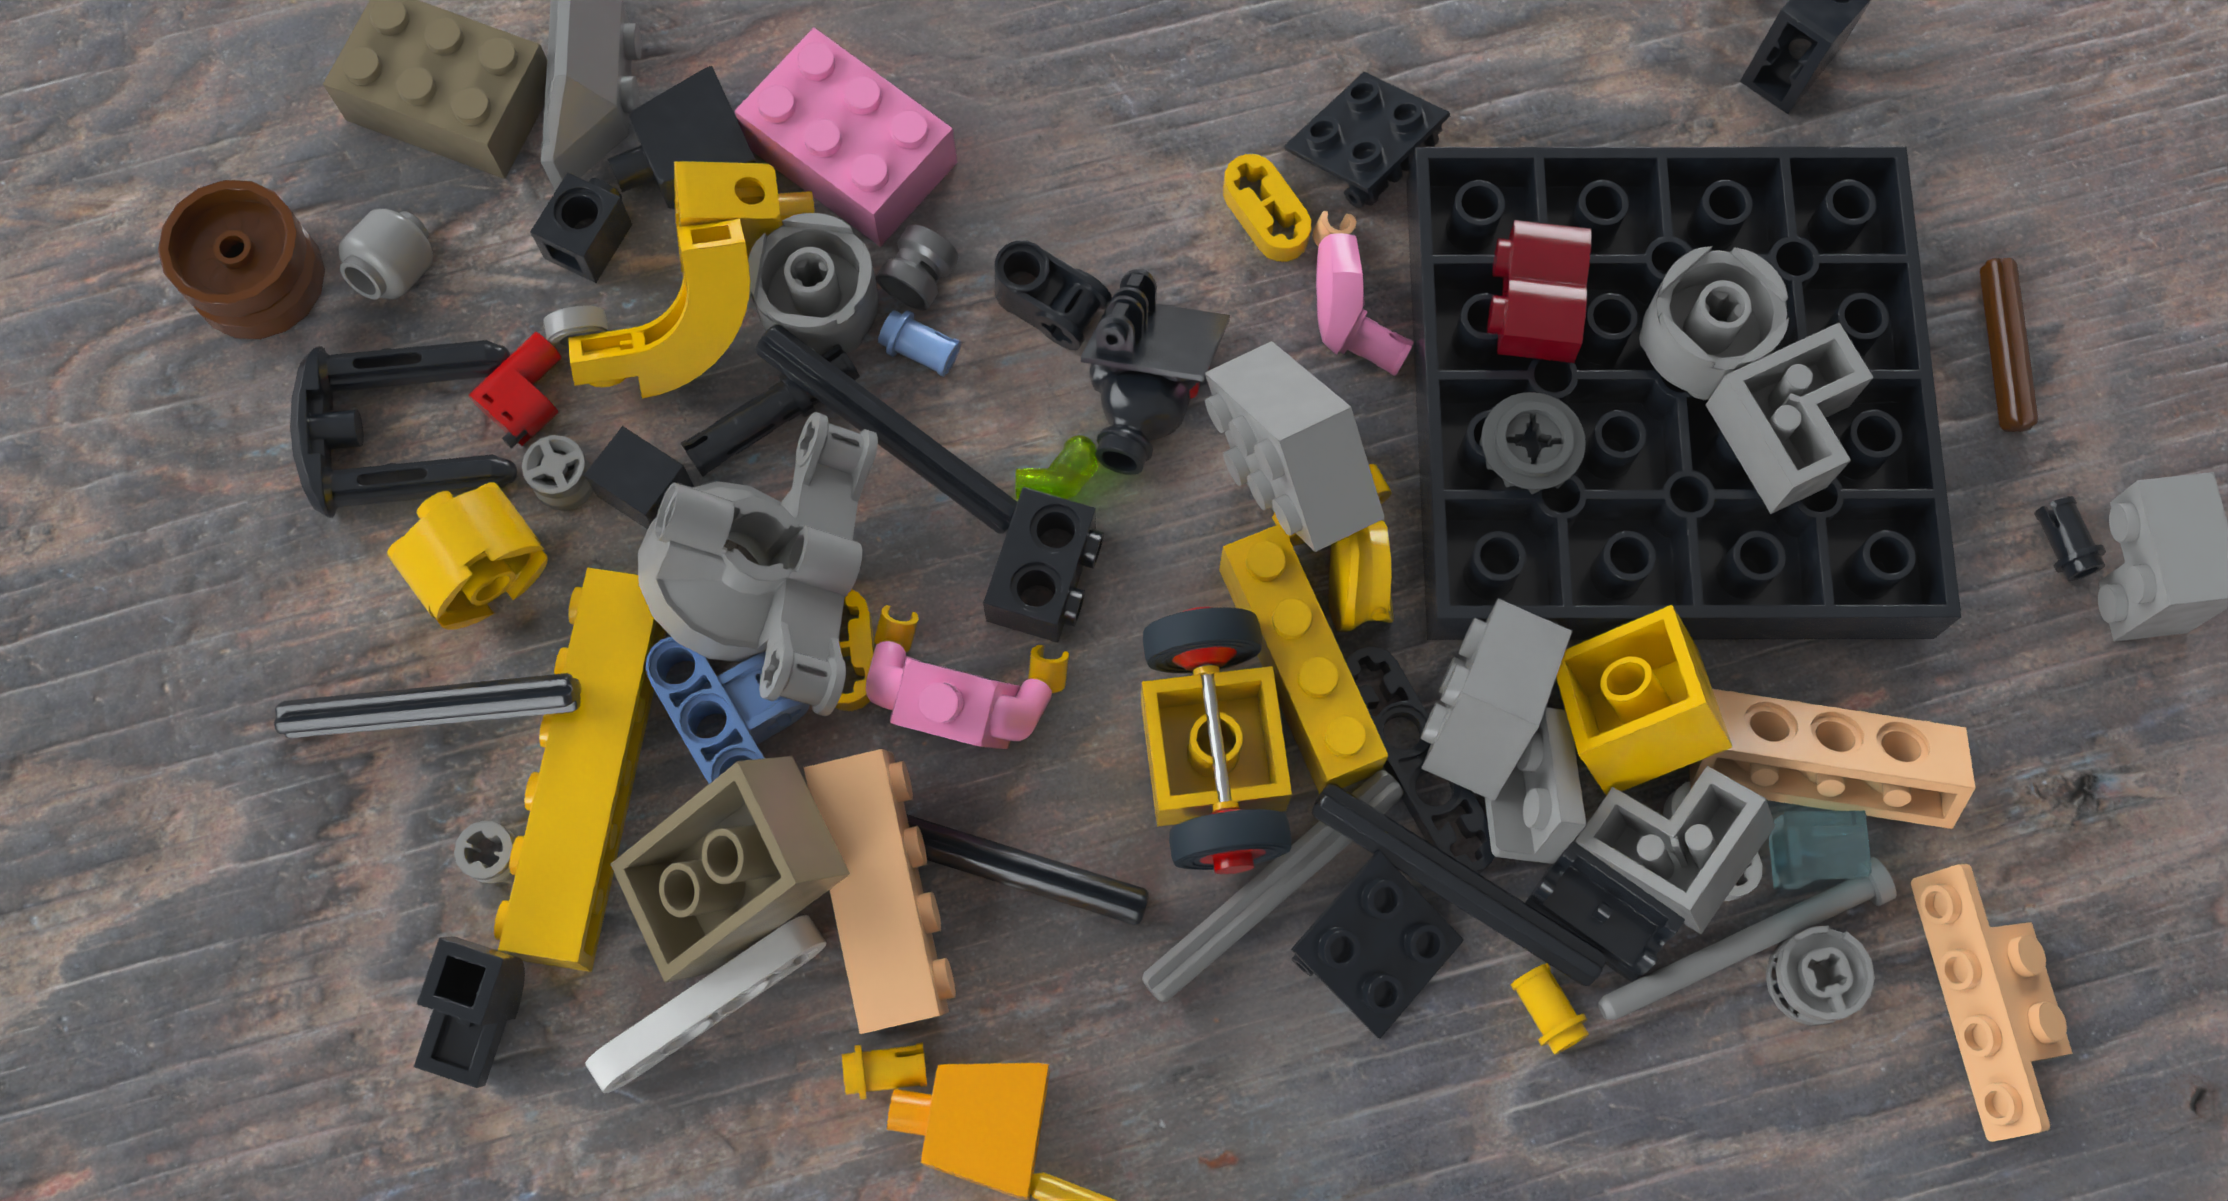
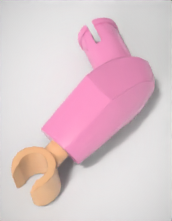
(1341, 300)

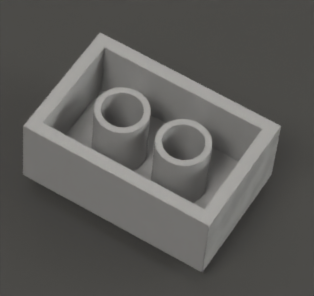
(1293, 446)

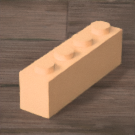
(881, 905)

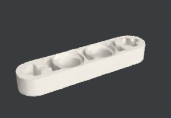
(705, 1004)

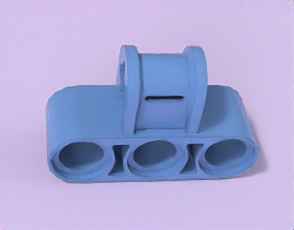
(731, 694)

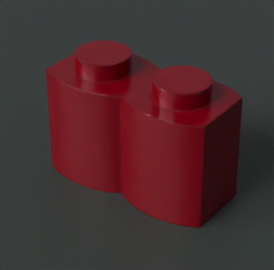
(1542, 291)

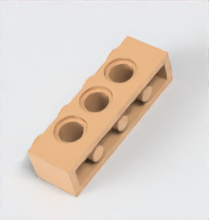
(1844, 759)

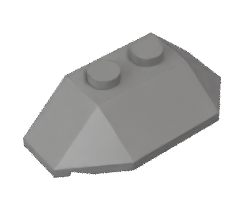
(587, 84)

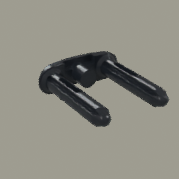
(319, 431)

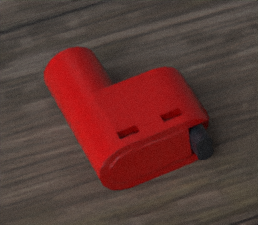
(509, 392)

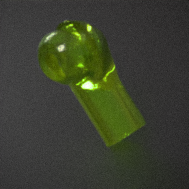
(1065, 474)

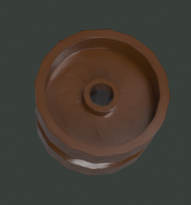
(241, 259)

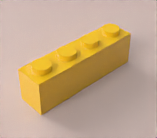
(1306, 660)

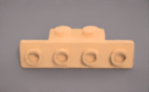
(1995, 1000)

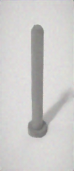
(1876, 887)

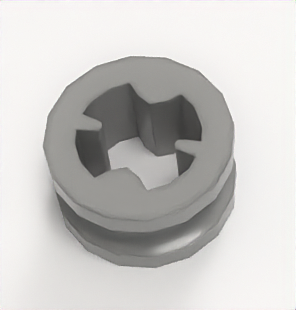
(467, 844)

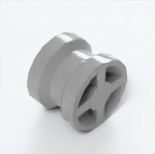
(550, 460)

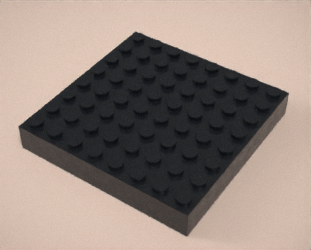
(1660, 495)

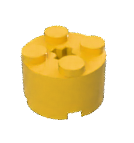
(468, 554)

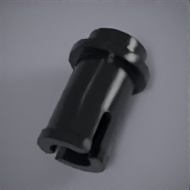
(2070, 539)

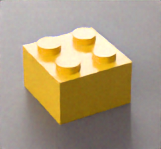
(1640, 701)

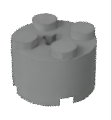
(809, 253)
(1713, 318)

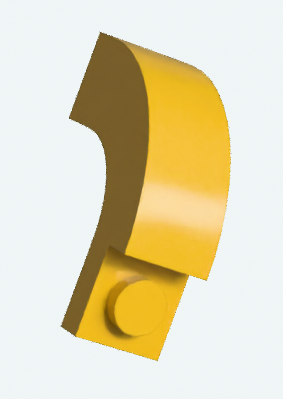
(690, 332)

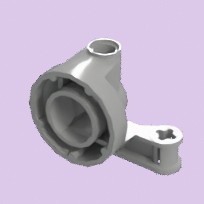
(805, 569)

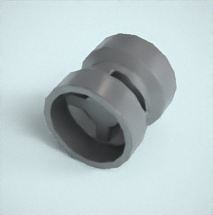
(917, 267)

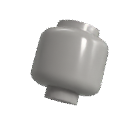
(385, 254)

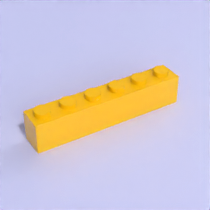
(583, 779)

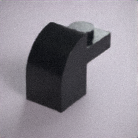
(471, 1000)

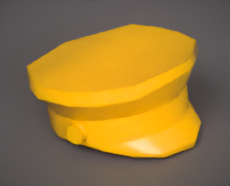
(1361, 578)

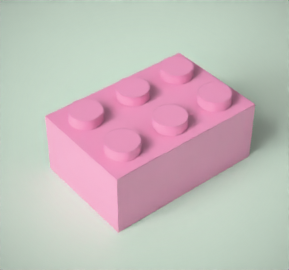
(847, 136)

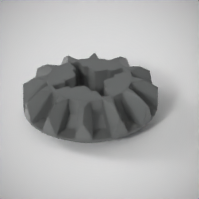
(1553, 425)

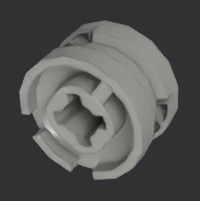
(1821, 976)

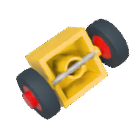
(1215, 742)

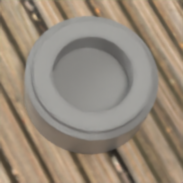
(574, 322)

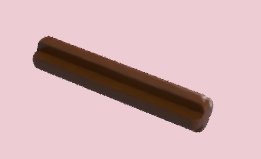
(2008, 345)

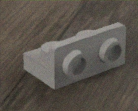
(1542, 798)

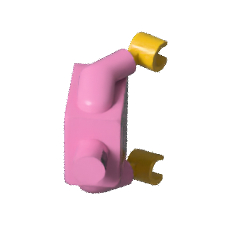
(956, 701)

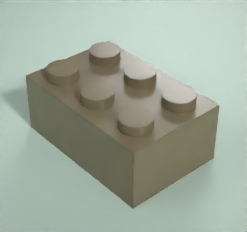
(440, 83)
(729, 867)

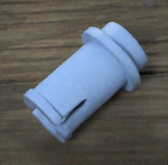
(918, 342)

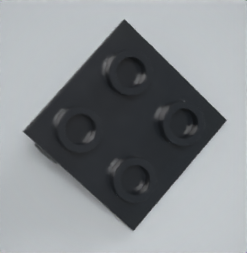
(1368, 136)
(1154, 336)
(1377, 944)

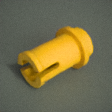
(1550, 1009)
(883, 1069)

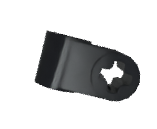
(1057, 301)

